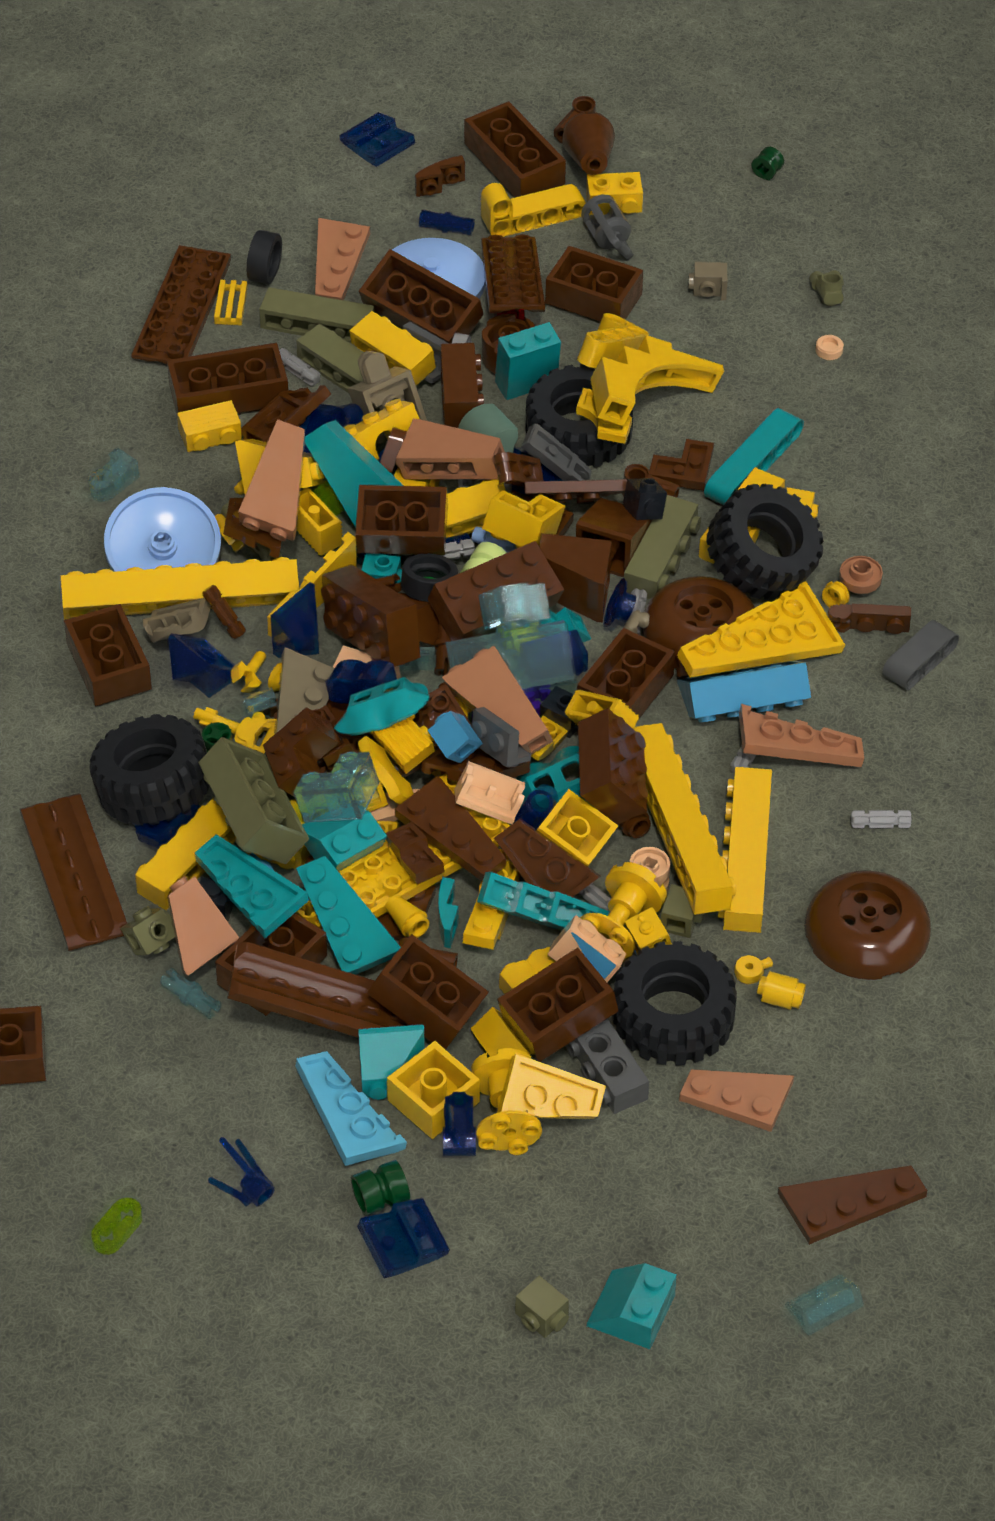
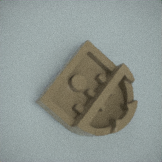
(177, 619)

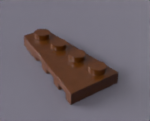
(451, 828)
(846, 1201)

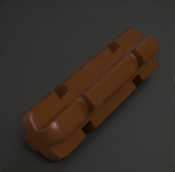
(224, 611)

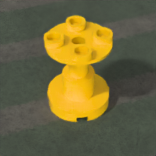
(631, 893)
(505, 1129)

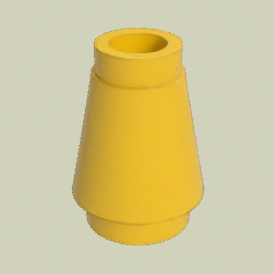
(407, 916)

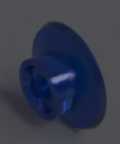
(619, 605)

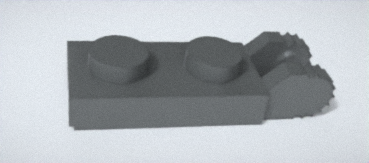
(555, 455)

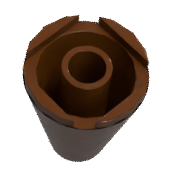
(589, 141)

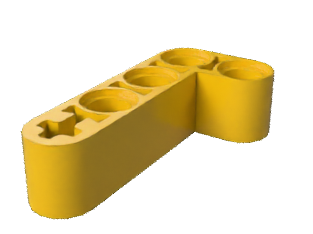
(530, 211)
(609, 340)

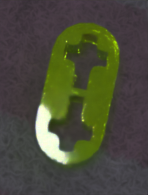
(112, 1222)

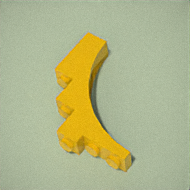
(648, 367)

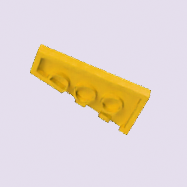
(333, 560)

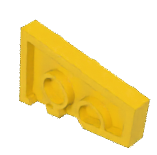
(549, 1091)

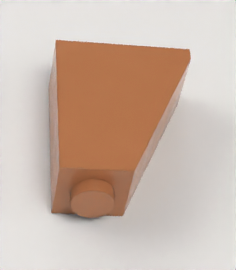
(197, 925)

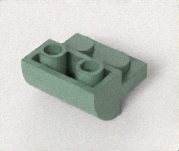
(492, 422)

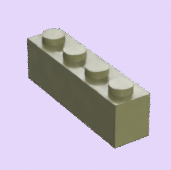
(301, 312)
(330, 356)
(662, 546)

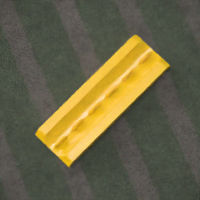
(382, 876)

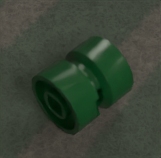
(377, 1188)

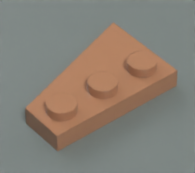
(738, 1095)

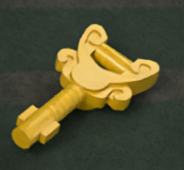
(246, 732)

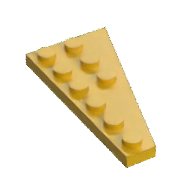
(769, 634)

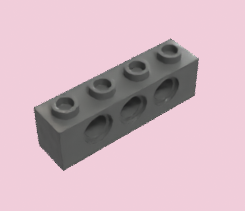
(629, 1083)

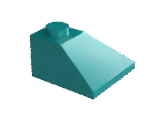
(384, 1052)

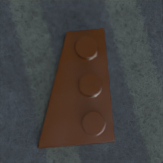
(543, 861)

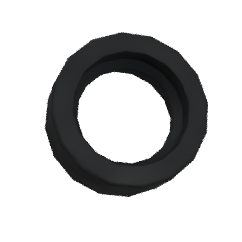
(264, 257)
(422, 566)

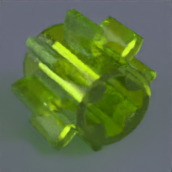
(328, 496)

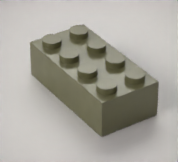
(253, 801)

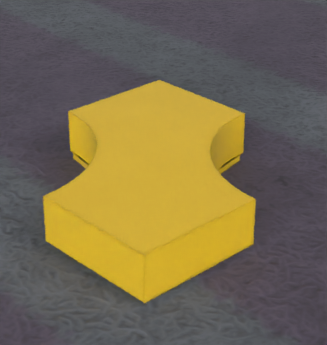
(606, 429)
(395, 785)

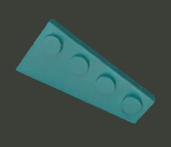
(253, 887)
(349, 925)

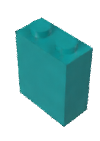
(525, 358)

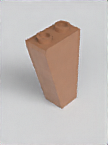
(447, 453)
(276, 484)
(490, 684)

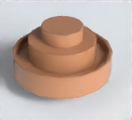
(861, 574)

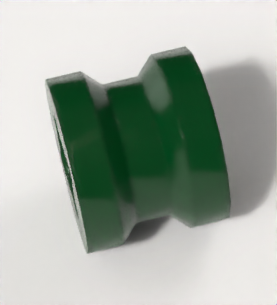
(767, 163)
(214, 732)

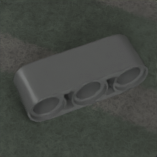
(920, 654)

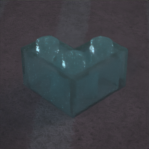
(514, 606)
(339, 793)

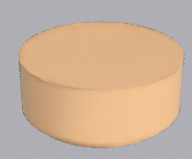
(829, 347)

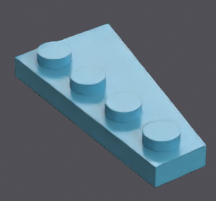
(346, 1113)

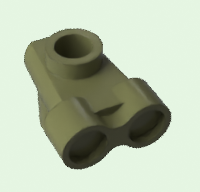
(829, 286)

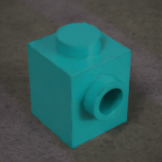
(382, 565)

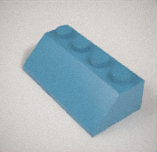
(754, 686)

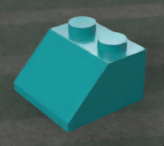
(344, 840)
(634, 1303)

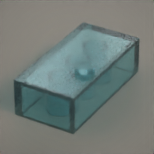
(534, 654)

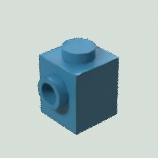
(454, 736)

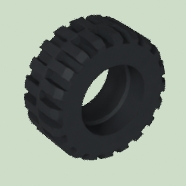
(559, 395)
(780, 517)
(149, 769)
(674, 1035)

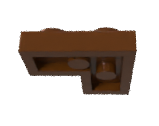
(690, 470)

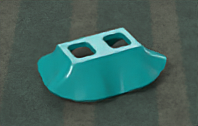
(382, 706)
(553, 769)

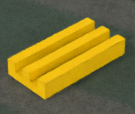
(232, 288)

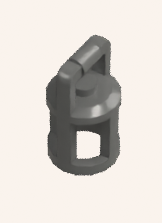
(611, 230)

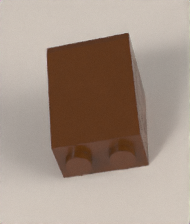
(613, 523)
(583, 571)

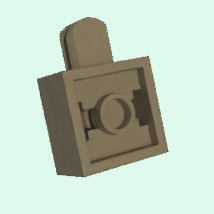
(382, 386)

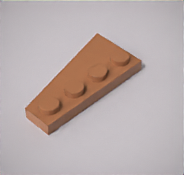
(338, 256)
(798, 741)

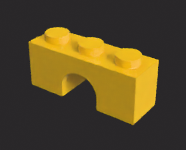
(395, 414)

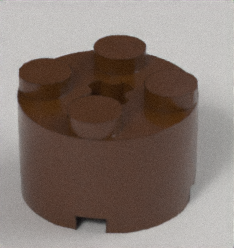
(498, 327)

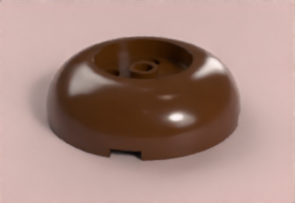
(691, 609)
(888, 929)

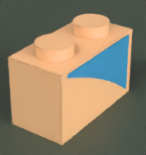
(601, 952)

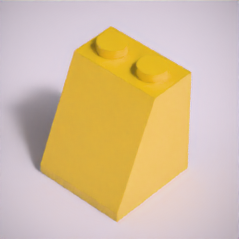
(250, 453)

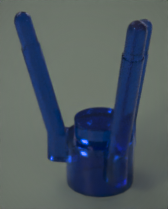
(255, 1185)

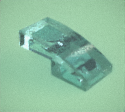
(259, 700)

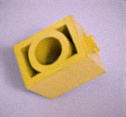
(647, 930)

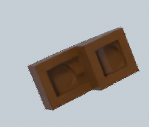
(413, 852)

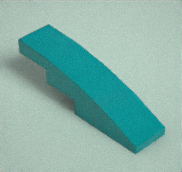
(532, 902)

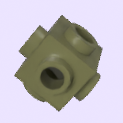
(149, 931)

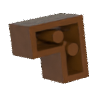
(299, 747)

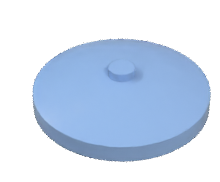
(448, 260)
(161, 529)

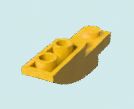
(486, 922)

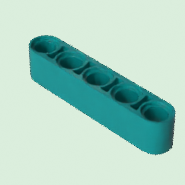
(757, 451)

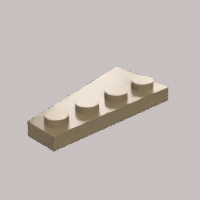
(301, 686)

